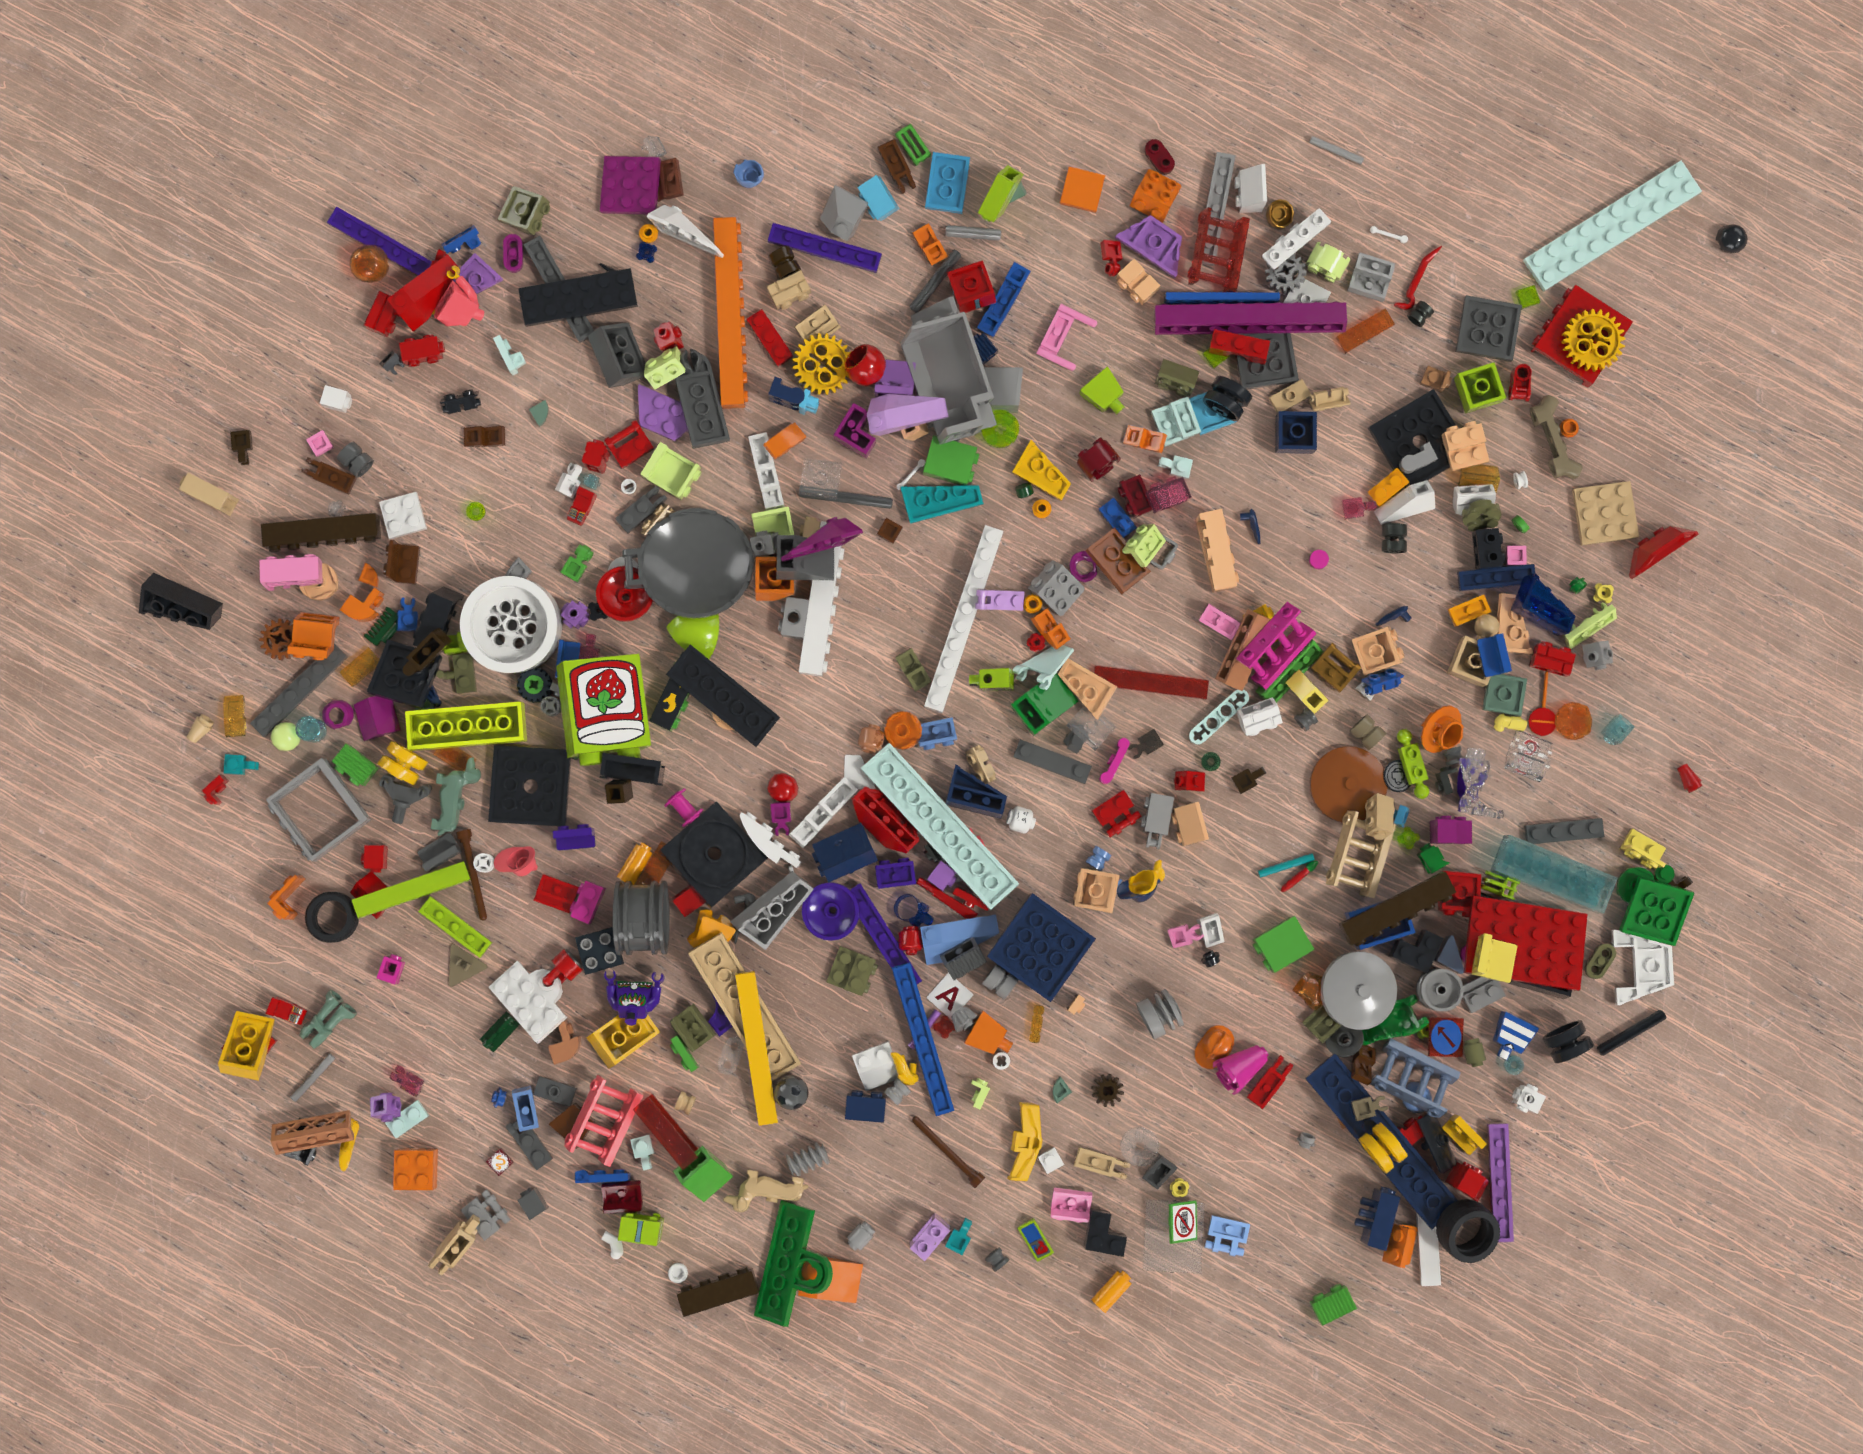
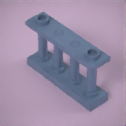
(1428, 1066)

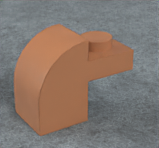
(568, 1047)

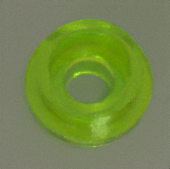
(475, 505)

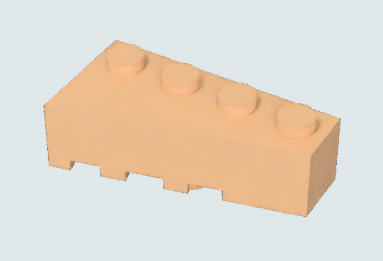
(1216, 550)

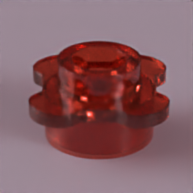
(939, 1026)

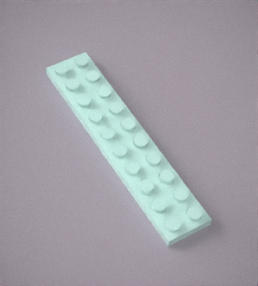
(1612, 225)
(940, 826)

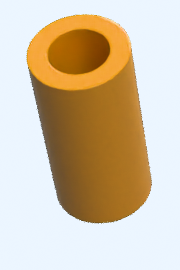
(635, 863)
(1112, 1290)

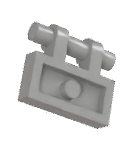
(488, 1223)

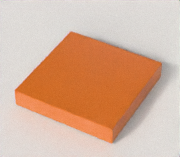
(1082, 189)

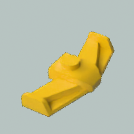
(1026, 1142)

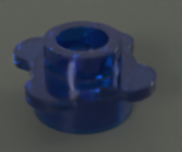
(643, 247)

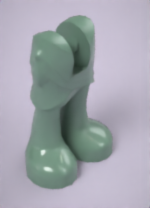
(344, 1011)

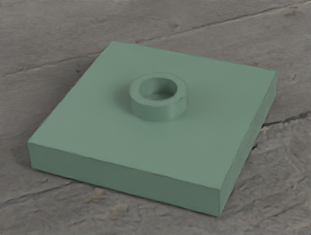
(1505, 695)

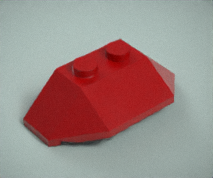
(1658, 547)
(884, 820)

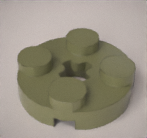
(1475, 521)

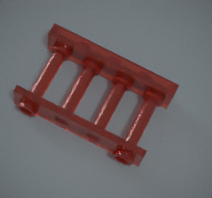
(1236, 246)
(667, 1131)

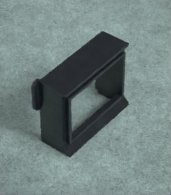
(632, 768)

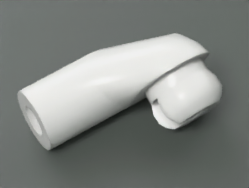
(616, 1246)

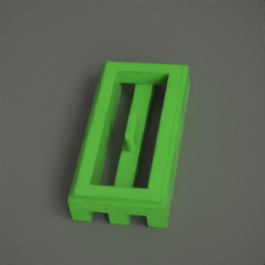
(921, 157)

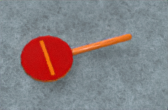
(1542, 719)

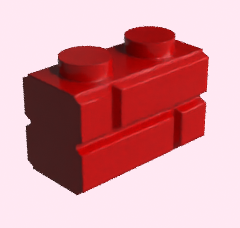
(381, 316)
(596, 456)
(1552, 659)

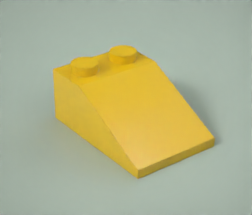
(618, 1040)
(246, 1046)

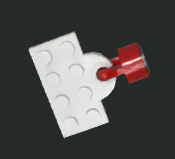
(534, 995)

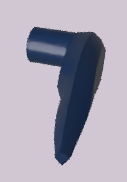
(1253, 523)
(1401, 611)

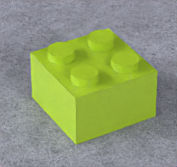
(1479, 387)

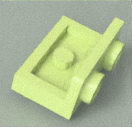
(664, 368)

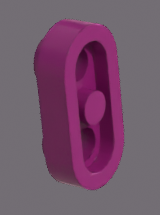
(513, 254)

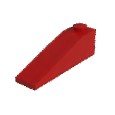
(422, 294)

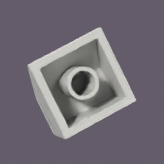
(1251, 189)
(875, 1066)

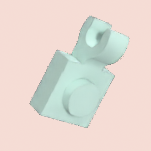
(1179, 466)
(642, 1148)

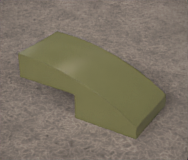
(913, 669)

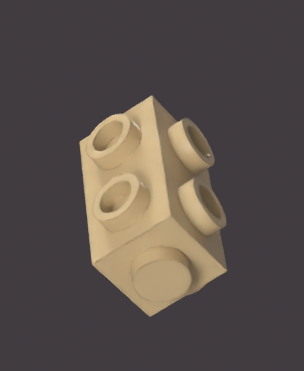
(1379, 816)

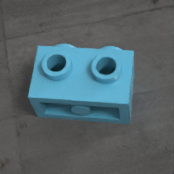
(878, 198)

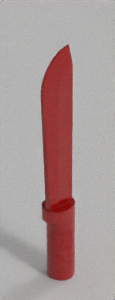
(954, 904)

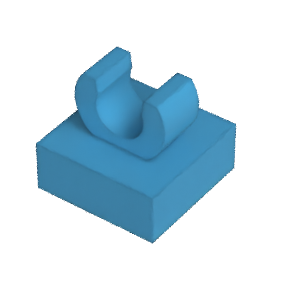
(1401, 816)

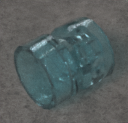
(311, 729)

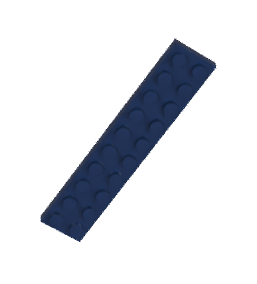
(1411, 1176)

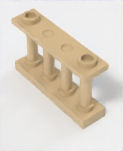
(1373, 868)

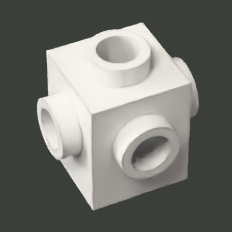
(1534, 1099)

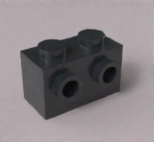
(1488, 548)

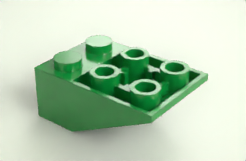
(1041, 707)

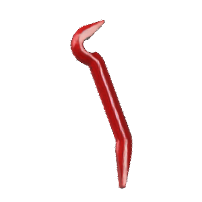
(1415, 281)

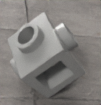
(764, 544)
(1597, 655)

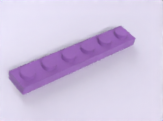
(1500, 1179)

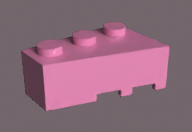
(290, 571)

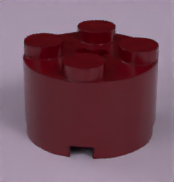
(1098, 459)

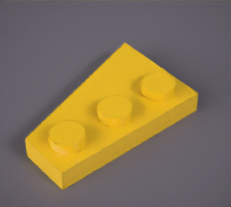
(1040, 472)

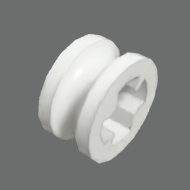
(1520, 480)
(1007, 1060)

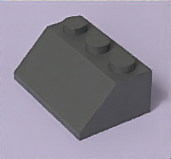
(617, 354)

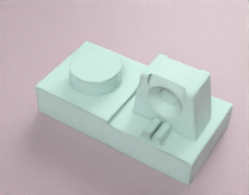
(512, 361)

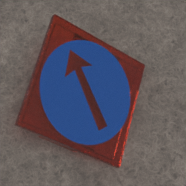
(1445, 1037)

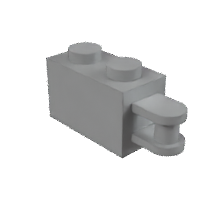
(1157, 817)

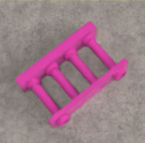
(1284, 654)

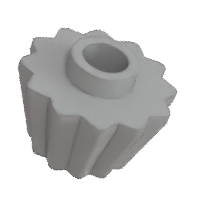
(963, 1019)

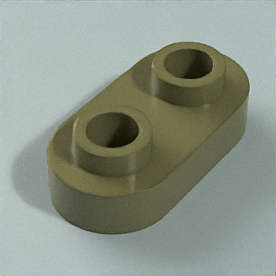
(1601, 962)

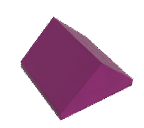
(376, 717)

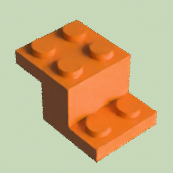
(313, 635)

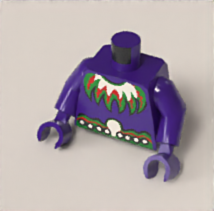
(633, 999)

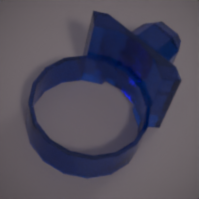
(922, 914)

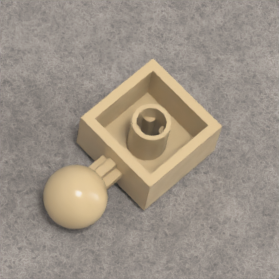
(1467, 648)

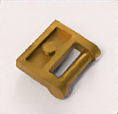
(1331, 672)

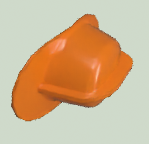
(1213, 1046)

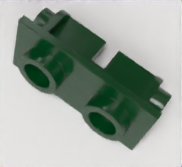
(499, 1032)

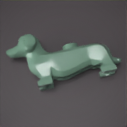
(451, 794)

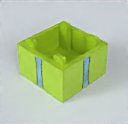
(641, 1228)

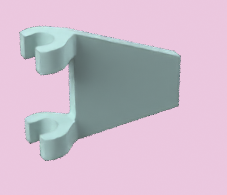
(1045, 663)

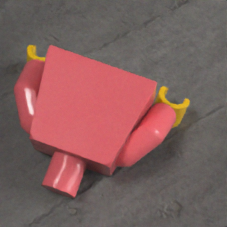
(458, 303)

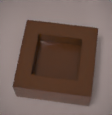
(889, 530)

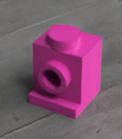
(386, 974)

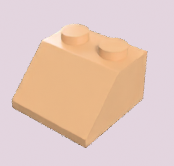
(1189, 824)

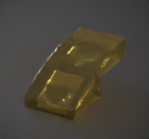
(234, 716)

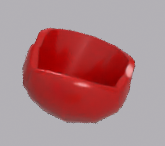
(782, 787)

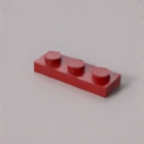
(769, 338)

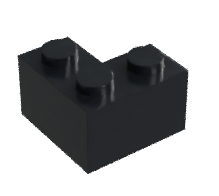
(1419, 955)
(1098, 1235)

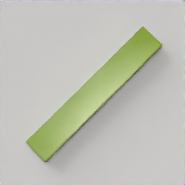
(410, 890)

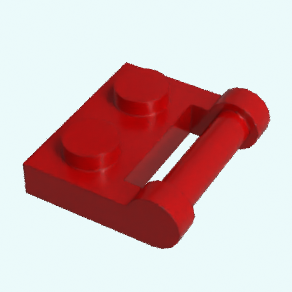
(632, 449)

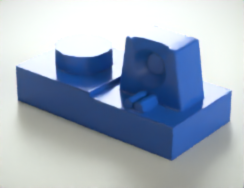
(468, 236)
(1117, 517)

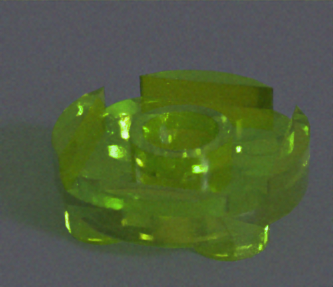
(1009, 435)

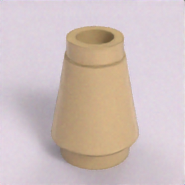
(200, 727)

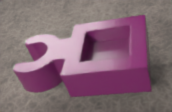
(781, 814)

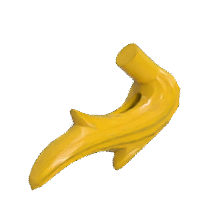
(906, 1075)
(346, 1148)

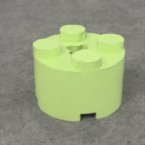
(1328, 262)

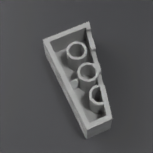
(773, 910)

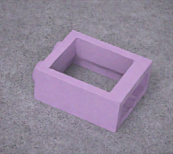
(932, 1232)

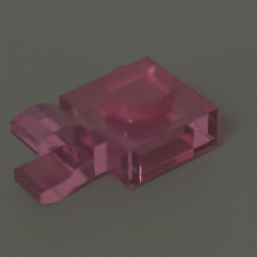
(1355, 508)
(590, 650)
(408, 1081)

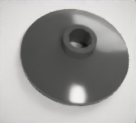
(1335, 1042)

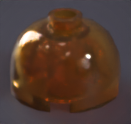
(369, 263)

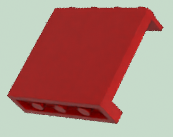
(1549, 343)

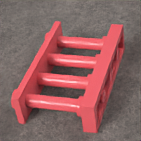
(616, 1133)

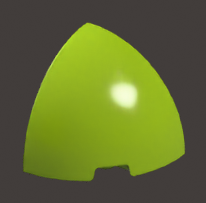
(699, 632)

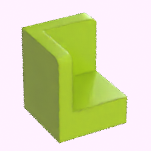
(456, 646)

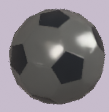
(791, 1092)

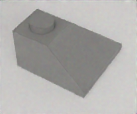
(843, 213)

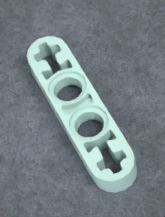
(1217, 715)

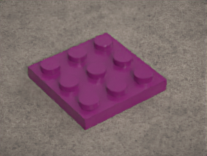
(629, 185)

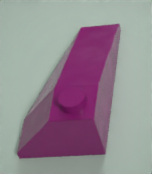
(833, 534)

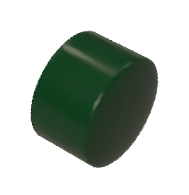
(1024, 490)

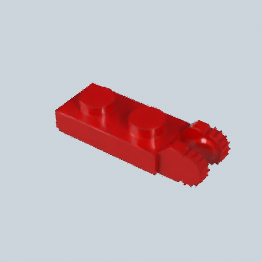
(1269, 1083)

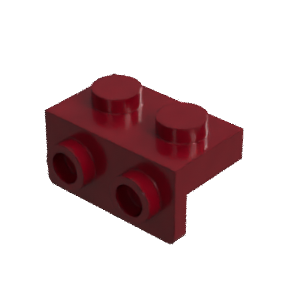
(1134, 493)
(622, 1197)

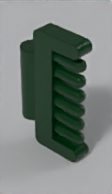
(388, 629)

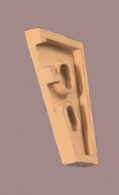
(1512, 626)

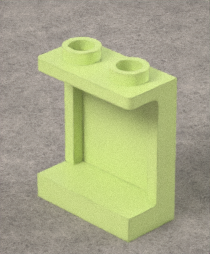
(671, 471)

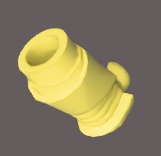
(1512, 722)

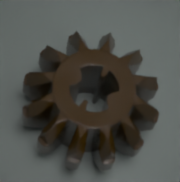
(1107, 1097)

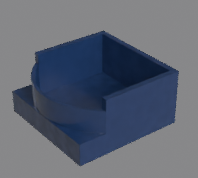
(1041, 947)

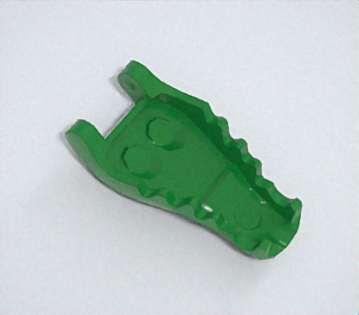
(1399, 1023)

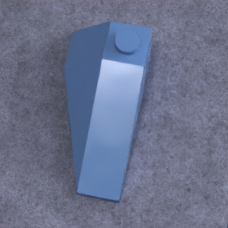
(945, 936)

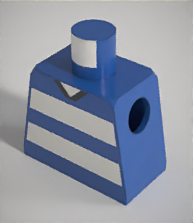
(1513, 1034)

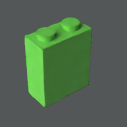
(951, 462)
(1282, 944)
(704, 1174)

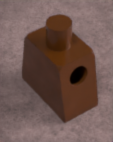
(565, 1121)

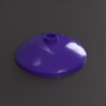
(817, 912)

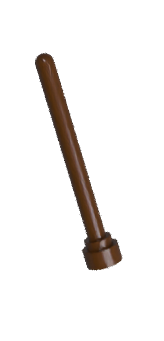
(465, 837)
(974, 1177)

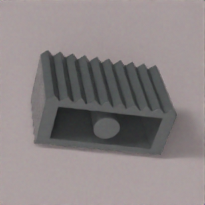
(963, 959)

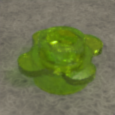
(1403, 838)

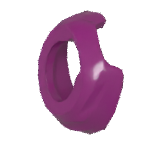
(1082, 555)
(348, 713)

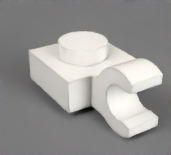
(568, 482)

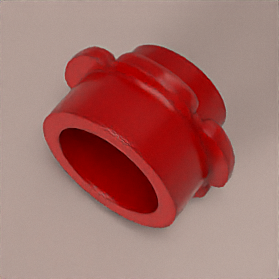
(1035, 647)

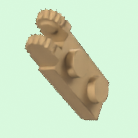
(1099, 1163)

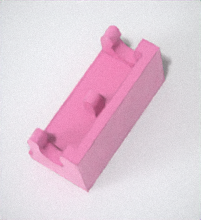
(1220, 621)

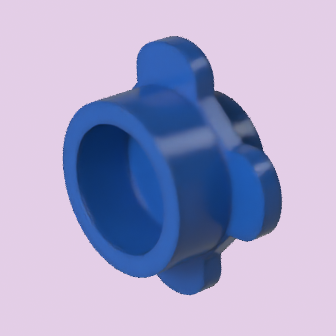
(498, 1098)

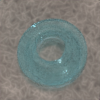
(591, 481)
(1519, 1068)

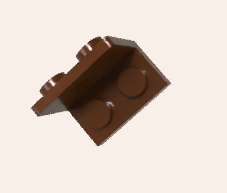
(401, 563)

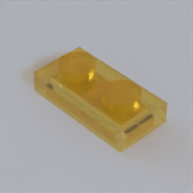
(360, 667)

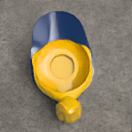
(1142, 885)

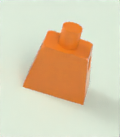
(988, 1035)

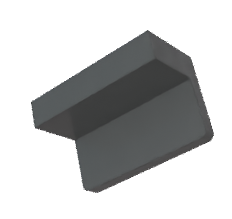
(439, 852)

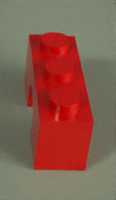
(1228, 343)

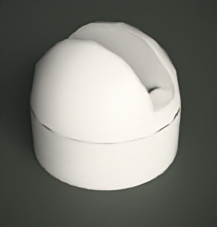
(630, 490)

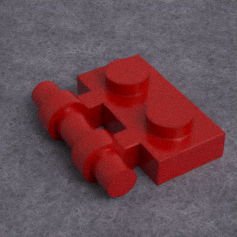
(1113, 808)

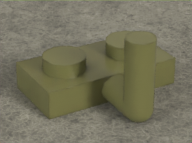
(463, 673)

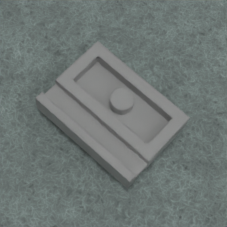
(1481, 993)

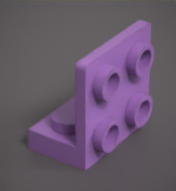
(896, 379)

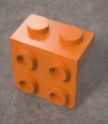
(1155, 195)
(278, 897)
(1400, 1245)

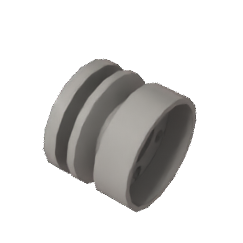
(1160, 1013)

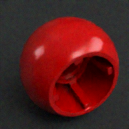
(865, 365)

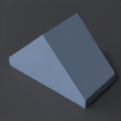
(1449, 956)

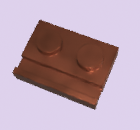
(670, 180)

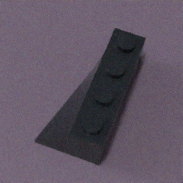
(177, 602)

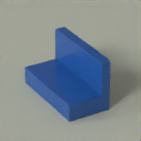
(567, 651)
(1494, 655)

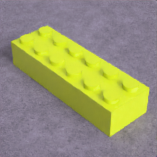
(466, 726)

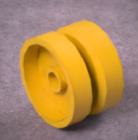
(402, 763)
(1384, 1146)

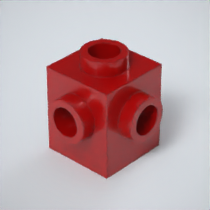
(668, 336)

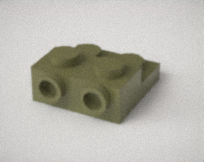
(524, 210)
(852, 971)

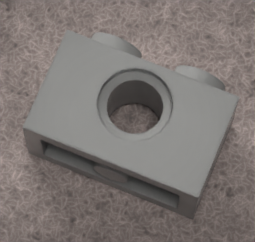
(799, 607)

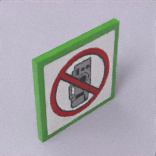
(1182, 1221)

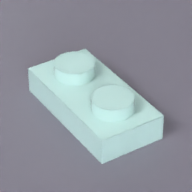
(409, 1118)

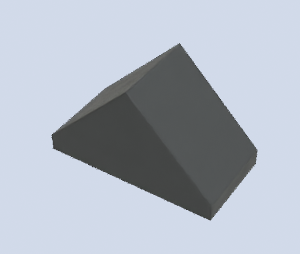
(1159, 1171)

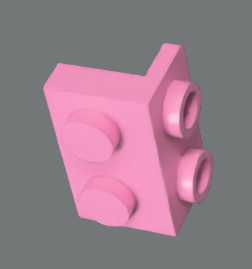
(1071, 1205)

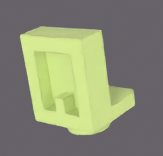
(979, 1096)

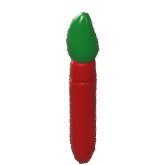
(1299, 876)

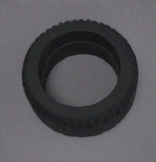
(312, 922)

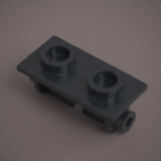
(453, 402)

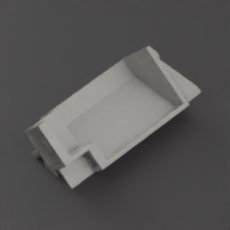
(949, 369)

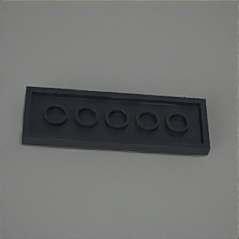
(578, 297)
(723, 695)

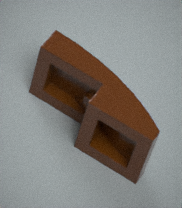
(484, 436)
(1362, 1064)

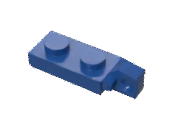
(600, 1176)

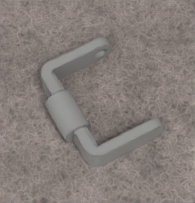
(1169, 557)

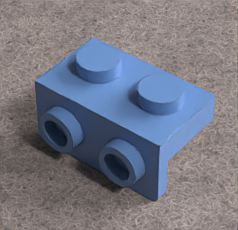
(937, 733)

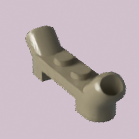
(1561, 464)

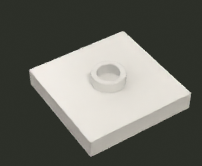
(1307, 293)

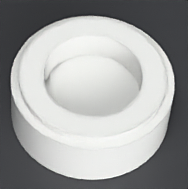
(678, 1272)

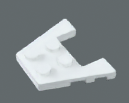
(1650, 965)

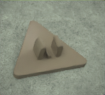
(463, 965)

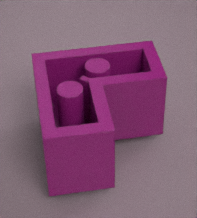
(851, 433)
(1450, 831)

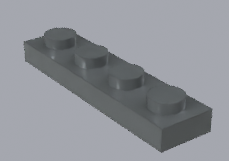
(1564, 831)

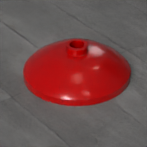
(610, 594)

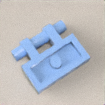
(1230, 1230)

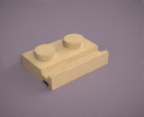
(818, 322)

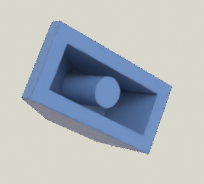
(525, 1108)

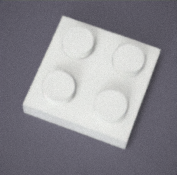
(403, 515)

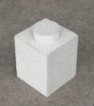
(336, 399)

